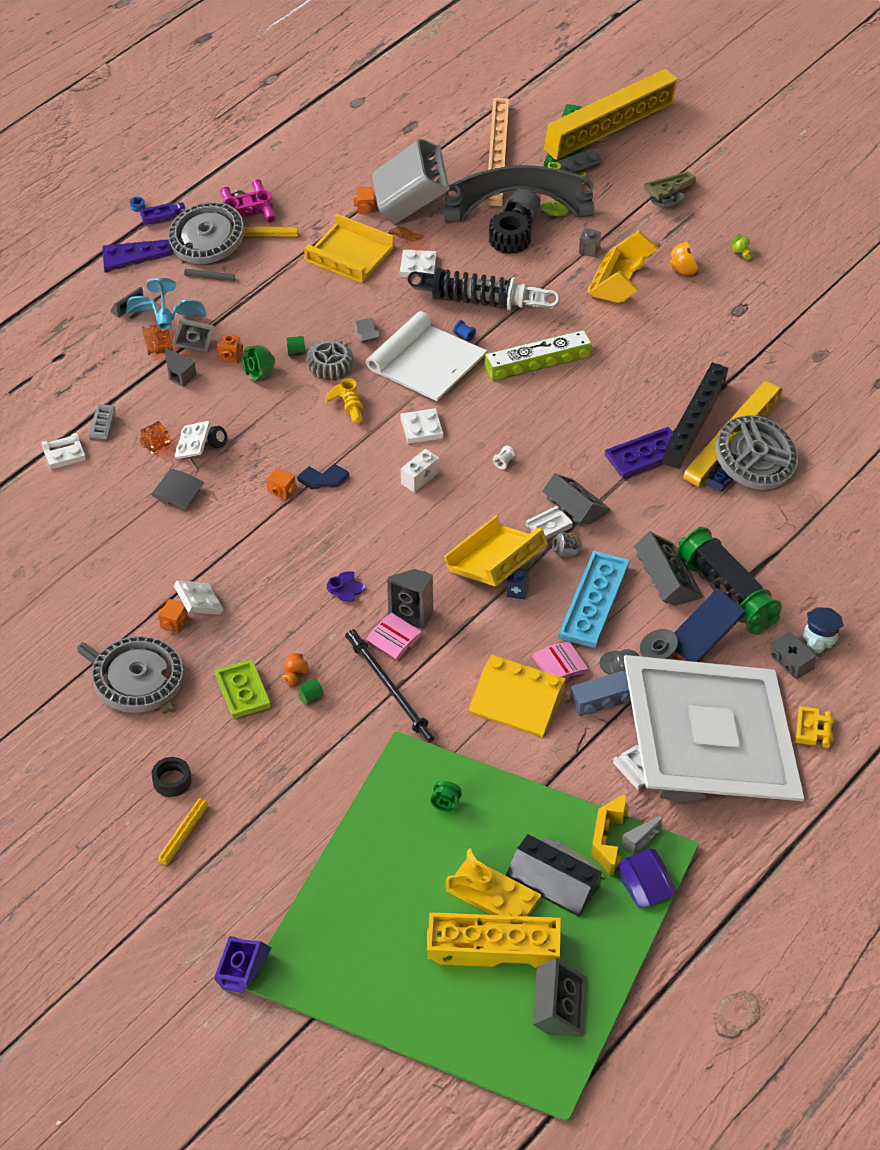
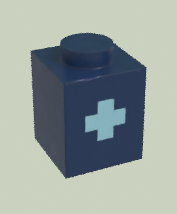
(518, 584)

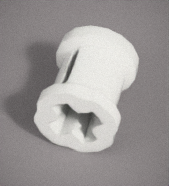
(502, 459)

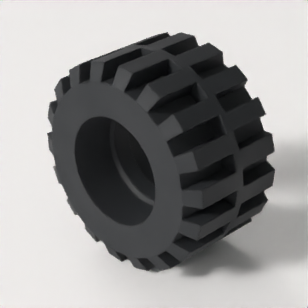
(510, 232)

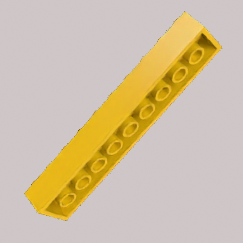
(610, 114)

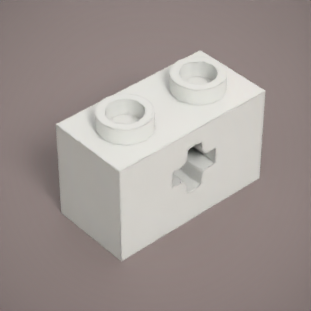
(420, 470)

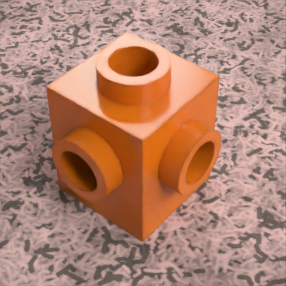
(230, 348)

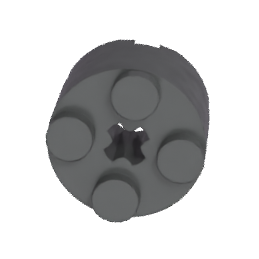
(523, 202)

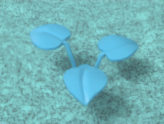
(164, 316)

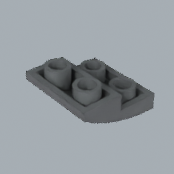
(177, 488)

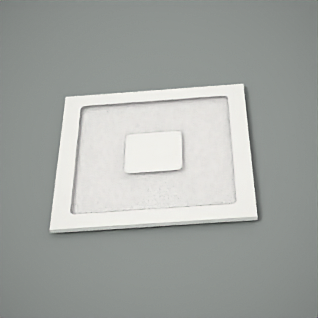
(712, 729)

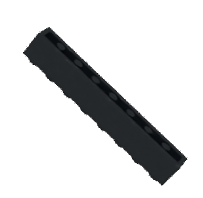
(695, 415)

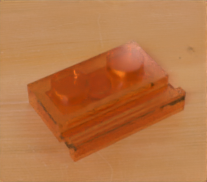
(157, 339)

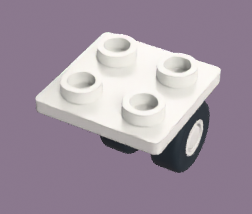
(196, 436)

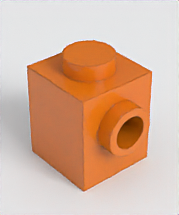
(365, 199)
(281, 483)
(173, 616)

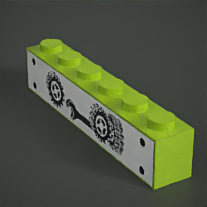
(538, 355)

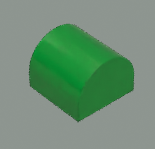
(295, 345)
(310, 691)

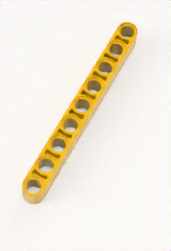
(756, 405)

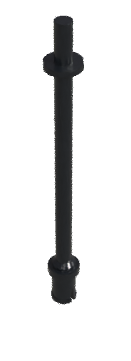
(360, 646)

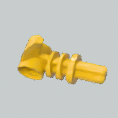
(348, 392)

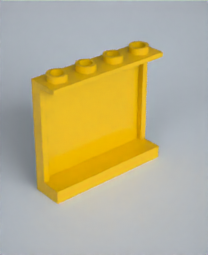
(350, 249)
(494, 552)

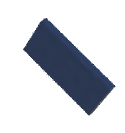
(707, 626)

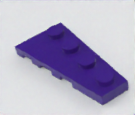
(123, 254)

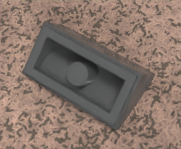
(120, 306)

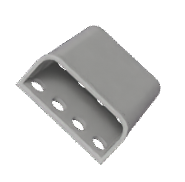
(408, 180)

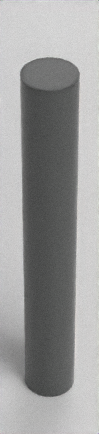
(208, 274)

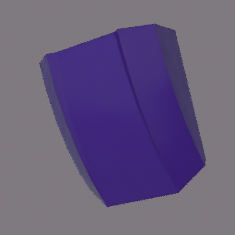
(646, 878)
(241, 963)

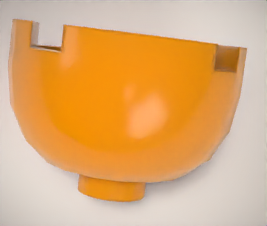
(683, 260)

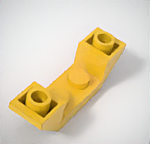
(609, 813)

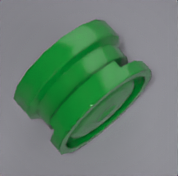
(446, 796)

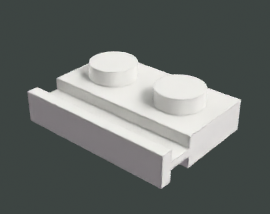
(551, 521)
(631, 766)

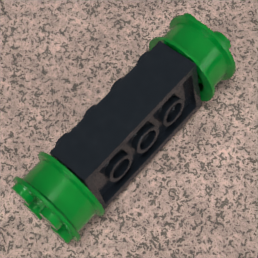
(724, 572)

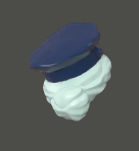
(822, 629)

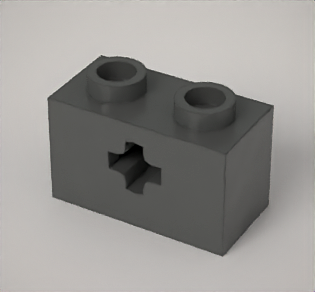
(793, 655)

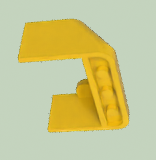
(614, 273)

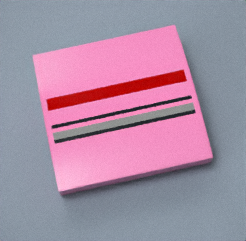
(393, 636)
(560, 660)

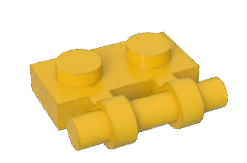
(807, 727)

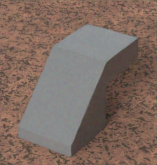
(365, 329)

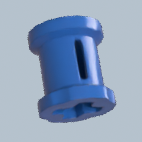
(464, 331)

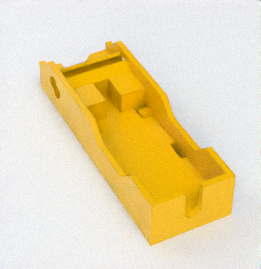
(498, 937)

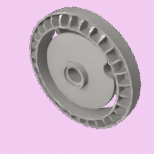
(206, 233)
(757, 451)
(137, 674)

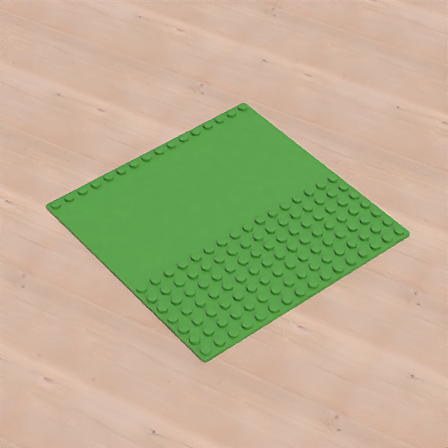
(361, 922)

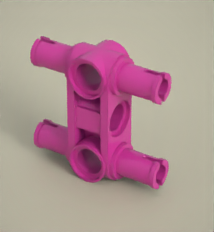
(251, 203)

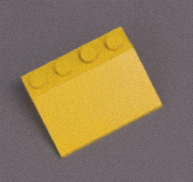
(517, 695)

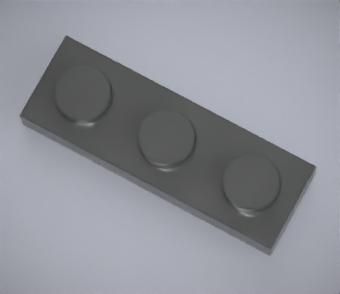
(580, 161)

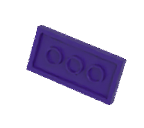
(639, 453)

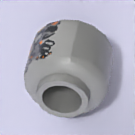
(566, 544)

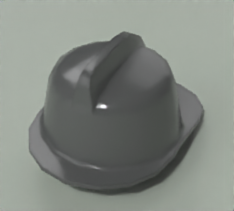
(614, 660)

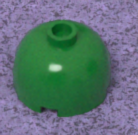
(258, 362)

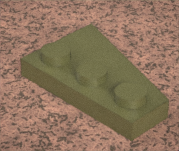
(669, 185)

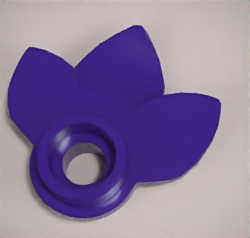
(345, 586)

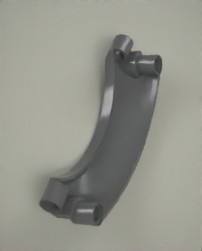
(552, 182)

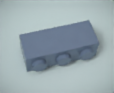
(600, 693)

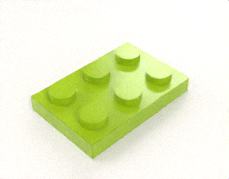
(242, 689)

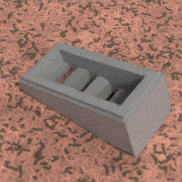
(101, 414)
(640, 836)

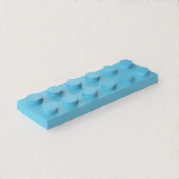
(594, 599)

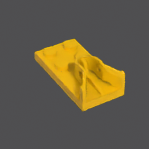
(491, 890)

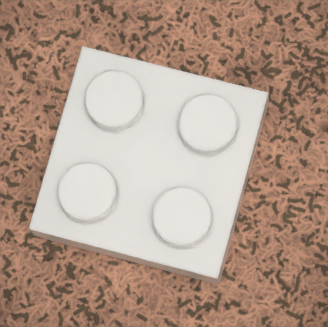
(417, 261)
(421, 426)
(198, 597)

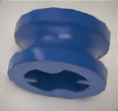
(137, 200)

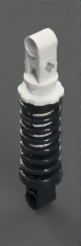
(482, 290)

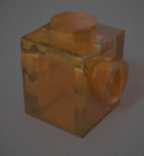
(154, 437)

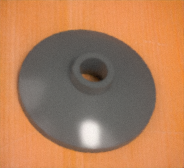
(669, 201)
(659, 644)

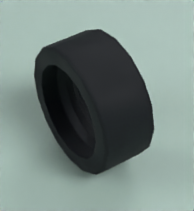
(172, 789)

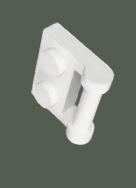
(65, 455)

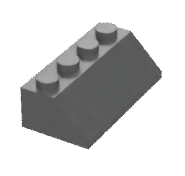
(667, 570)

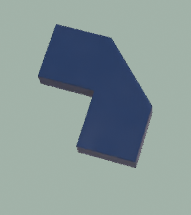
(332, 477)

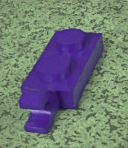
(161, 212)

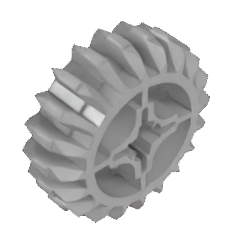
(329, 359)

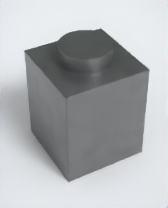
(589, 242)

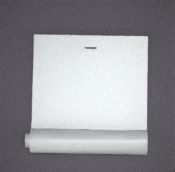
(424, 357)

